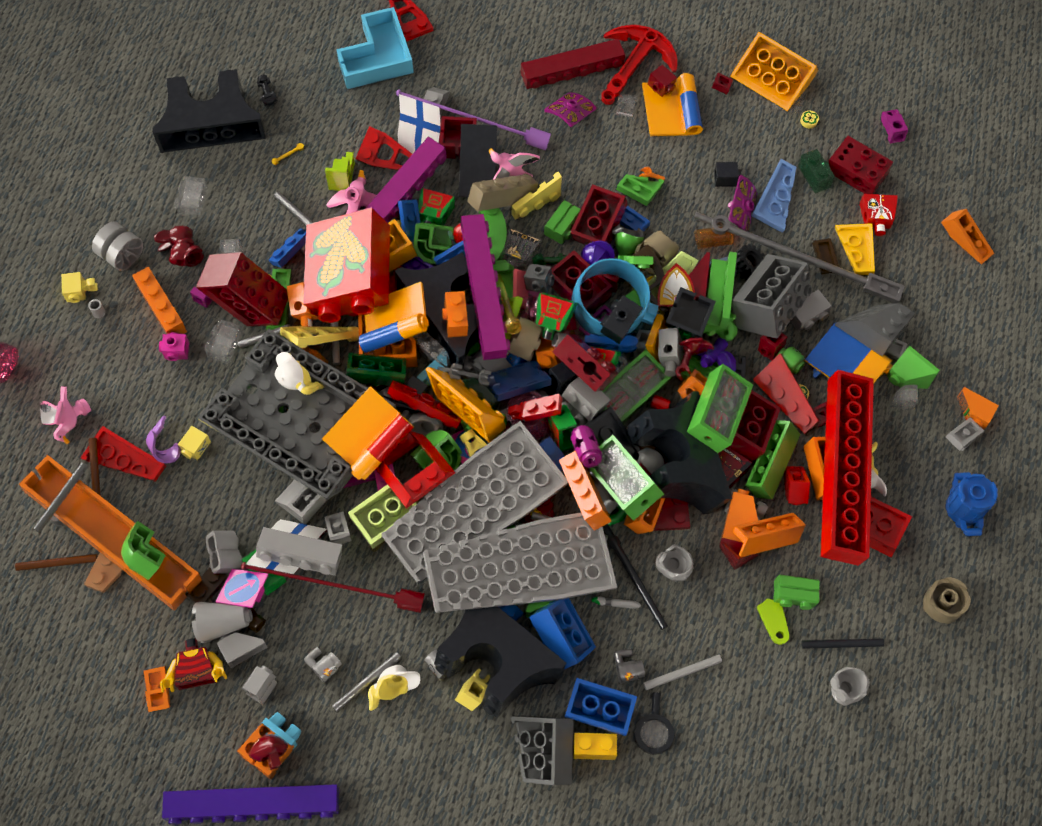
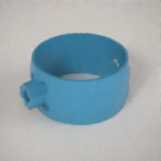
(627, 272)

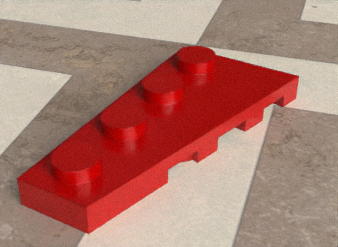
(787, 394)
(423, 402)
(124, 456)

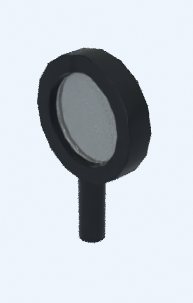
(654, 732)

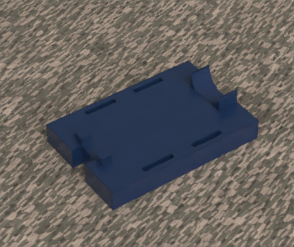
(517, 380)

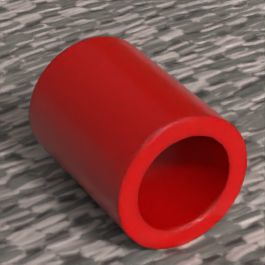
(660, 402)

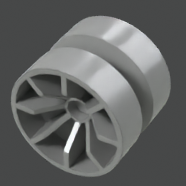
(117, 246)

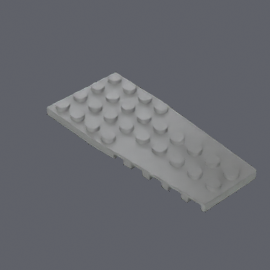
(481, 498)
(521, 565)

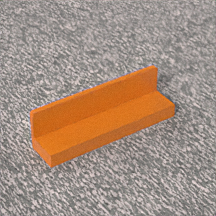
(769, 533)

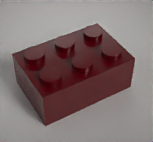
(598, 216)
(592, 291)
(755, 427)

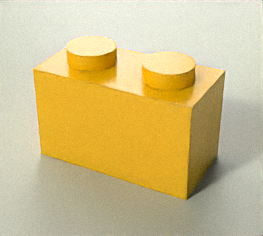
(594, 746)

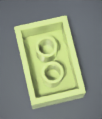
(378, 514)

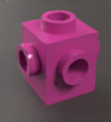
(174, 346)

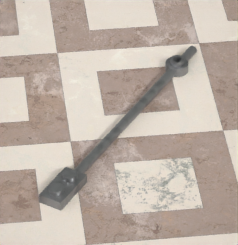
(872, 284)

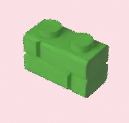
(562, 222)
(796, 591)

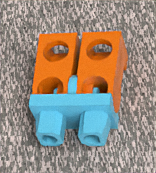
(270, 726)

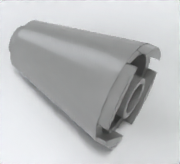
(218, 619)

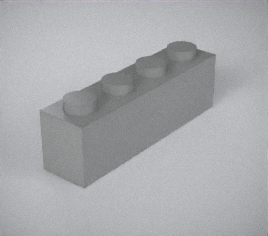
(299, 551)

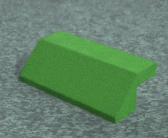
(720, 290)

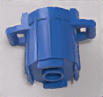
(970, 501)

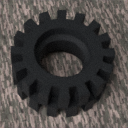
(752, 255)

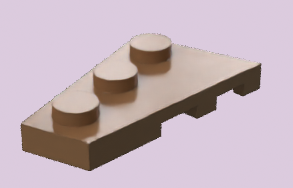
(102, 574)

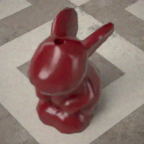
(182, 251)

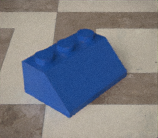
(563, 631)
(601, 706)

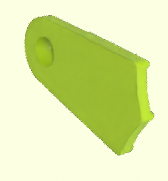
(774, 620)

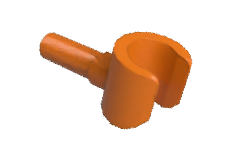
(648, 173)

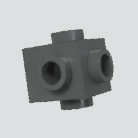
(539, 278)

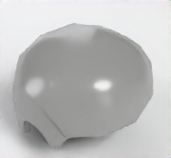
(650, 459)

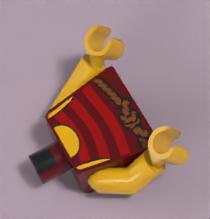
(193, 668)

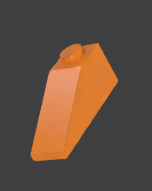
(968, 235)

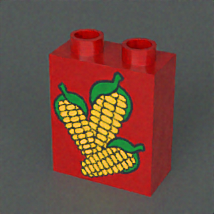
(347, 265)

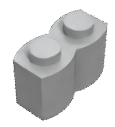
(223, 551)
(260, 684)

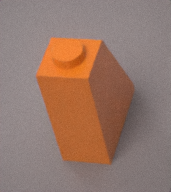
(740, 511)

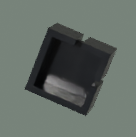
(690, 315)

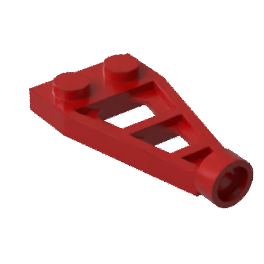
(416, 27)
(371, 146)

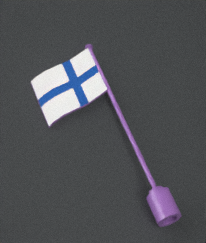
(422, 119)

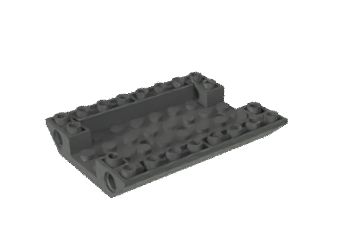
(286, 437)

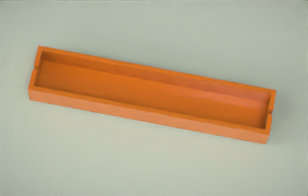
(107, 529)

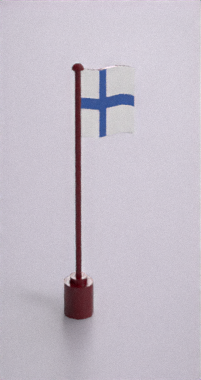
(405, 599)

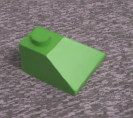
(912, 370)

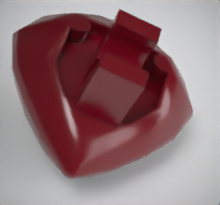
(269, 748)

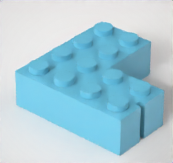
(379, 58)

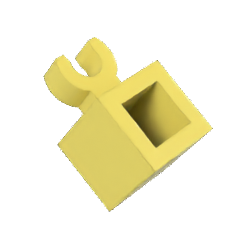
(75, 286)
(473, 691)

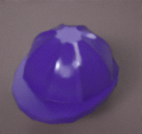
(597, 251)

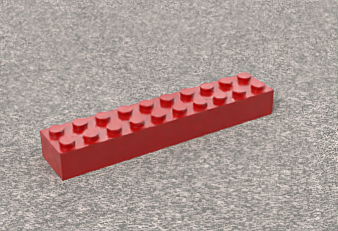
(847, 468)

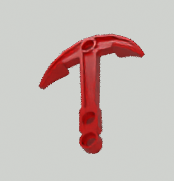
(647, 40)

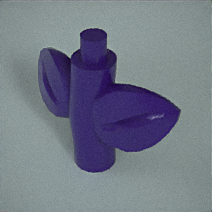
(718, 355)

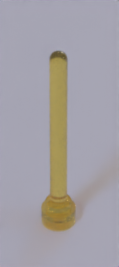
(512, 324)

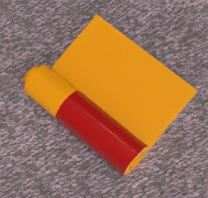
(368, 433)

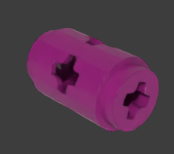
(586, 446)

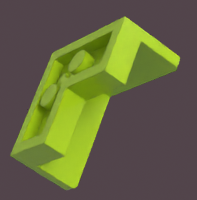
(341, 173)

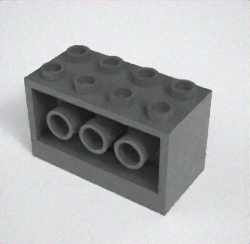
(772, 295)

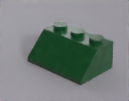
(376, 369)

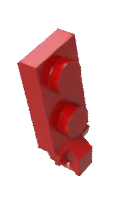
(537, 408)

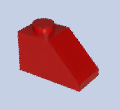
(796, 485)

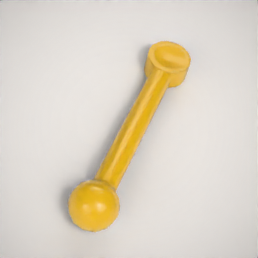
(300, 147)

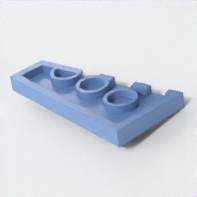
(774, 202)

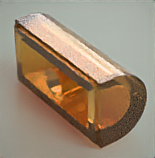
(707, 238)

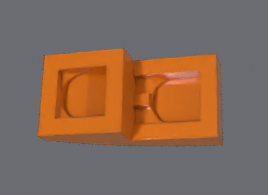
(155, 697)

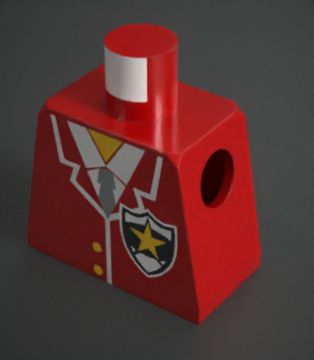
(878, 211)

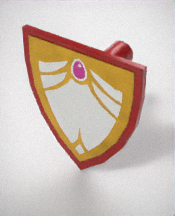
(671, 283)

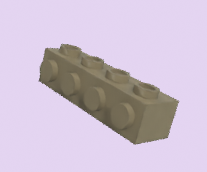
(500, 191)

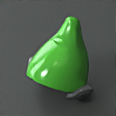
(627, 240)

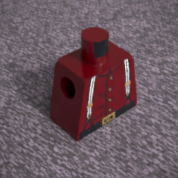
(733, 465)

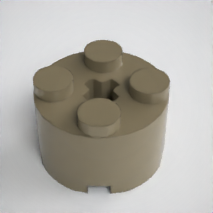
(662, 247)
(526, 340)
(956, 604)

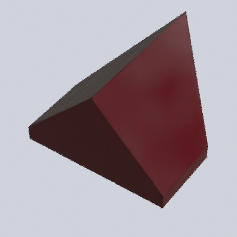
(732, 549)

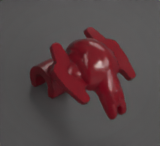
(691, 347)

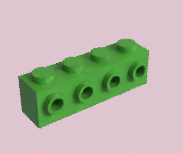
(772, 464)

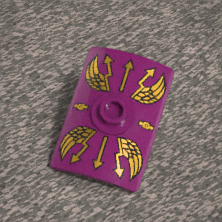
(571, 108)
(743, 203)

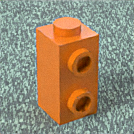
(544, 354)

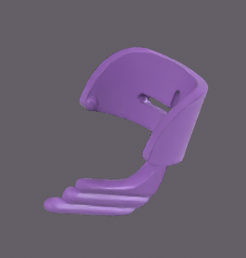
(166, 456)

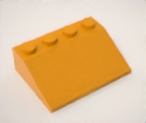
(774, 71)
(466, 404)

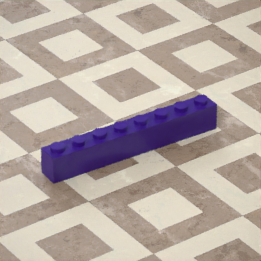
(250, 803)

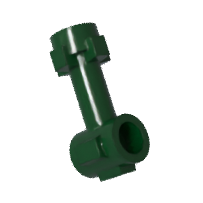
(538, 259)

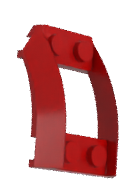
(422, 482)

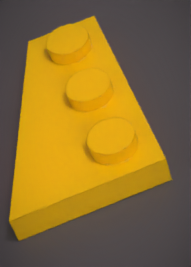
(858, 245)

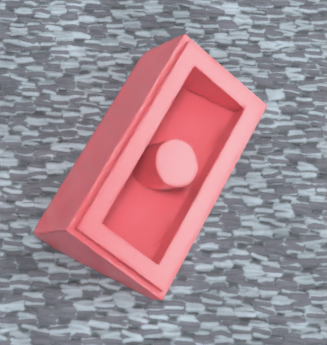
(519, 286)

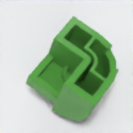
(431, 240)
(444, 444)
(139, 554)

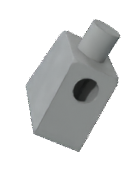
(670, 357)

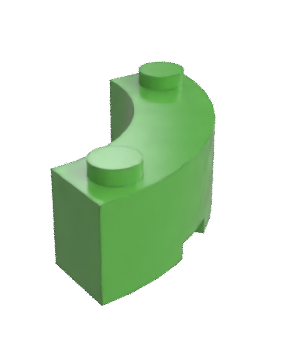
(497, 231)

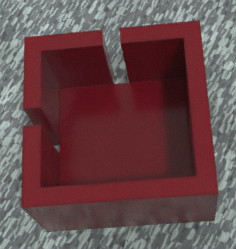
(451, 134)

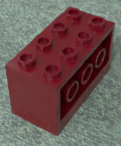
(243, 289)

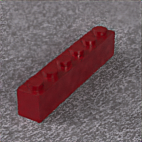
(572, 64)

